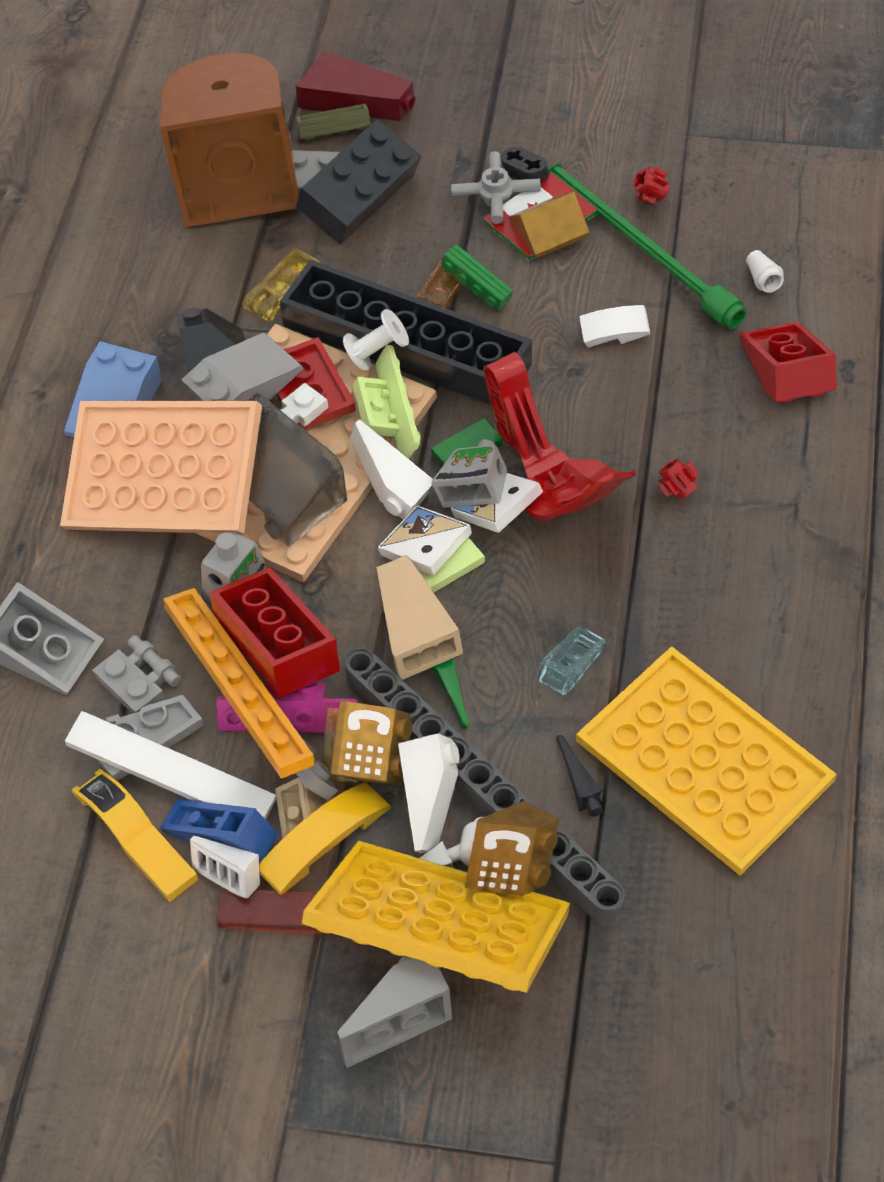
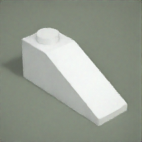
(393, 476)
(429, 784)

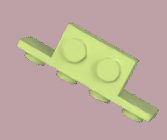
(385, 403)

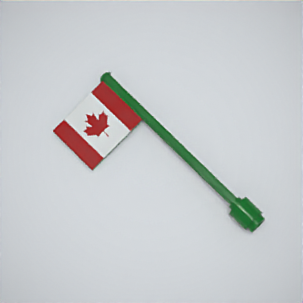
(716, 300)

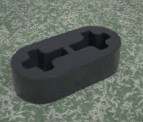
(524, 164)

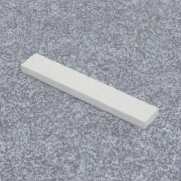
(164, 766)

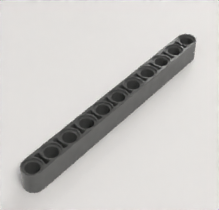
(491, 793)

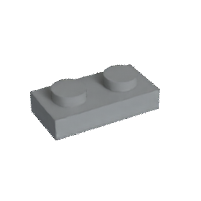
(317, 778)

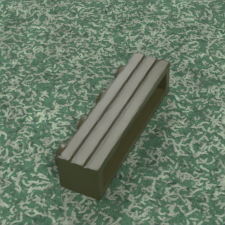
(333, 121)

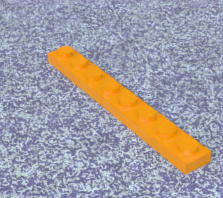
(239, 683)

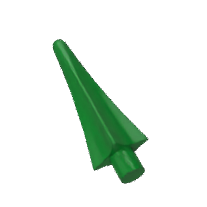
(447, 677)

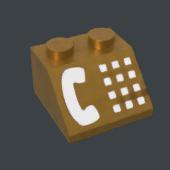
(368, 743)
(512, 850)

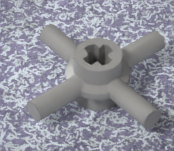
(495, 187)

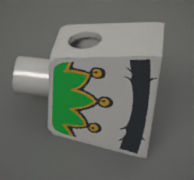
(471, 476)
(229, 561)

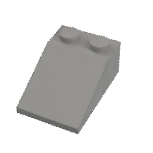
(242, 371)
(43, 640)
(401, 1006)

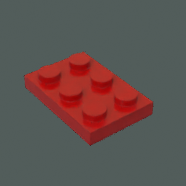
(322, 377)

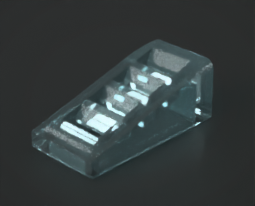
(562, 677)

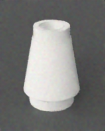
(765, 272)

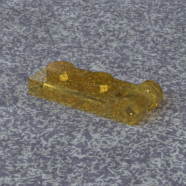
(276, 284)

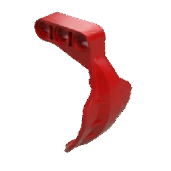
(565, 482)

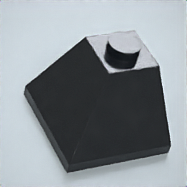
(205, 334)

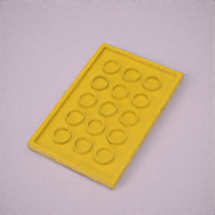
(706, 759)
(431, 916)

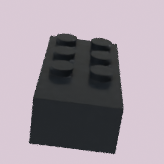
(358, 181)

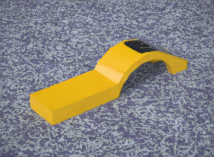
(137, 835)

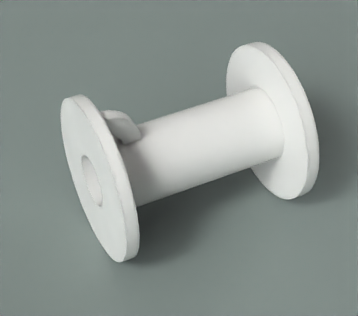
(361, 349)

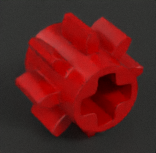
(651, 185)
(678, 478)

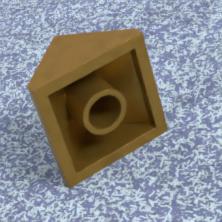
(551, 224)

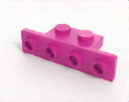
(303, 708)

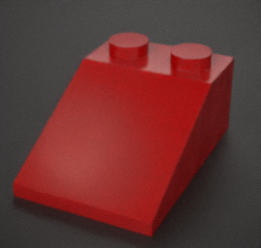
(790, 361)

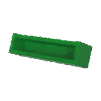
(476, 278)

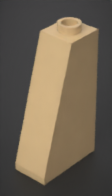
(415, 619)

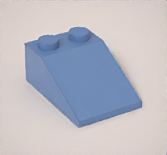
(115, 375)

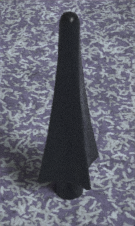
(585, 788)

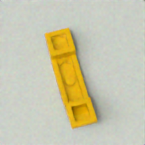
(320, 833)

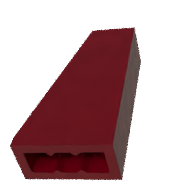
(343, 83)

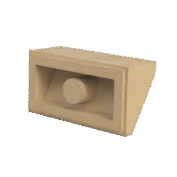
(295, 804)

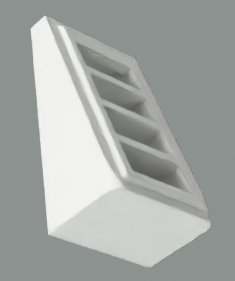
(240, 870)

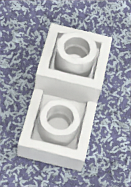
(618, 323)

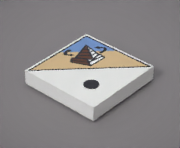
(515, 497)
(426, 539)

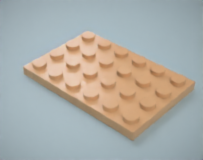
(161, 466)

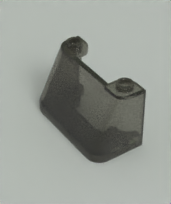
(293, 476)

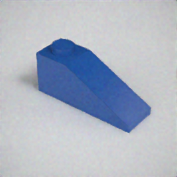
(221, 823)

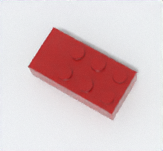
(275, 632)

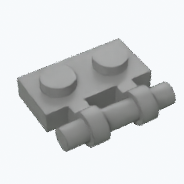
(130, 684)

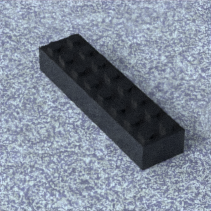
(441, 342)

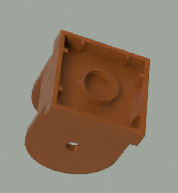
(229, 144)

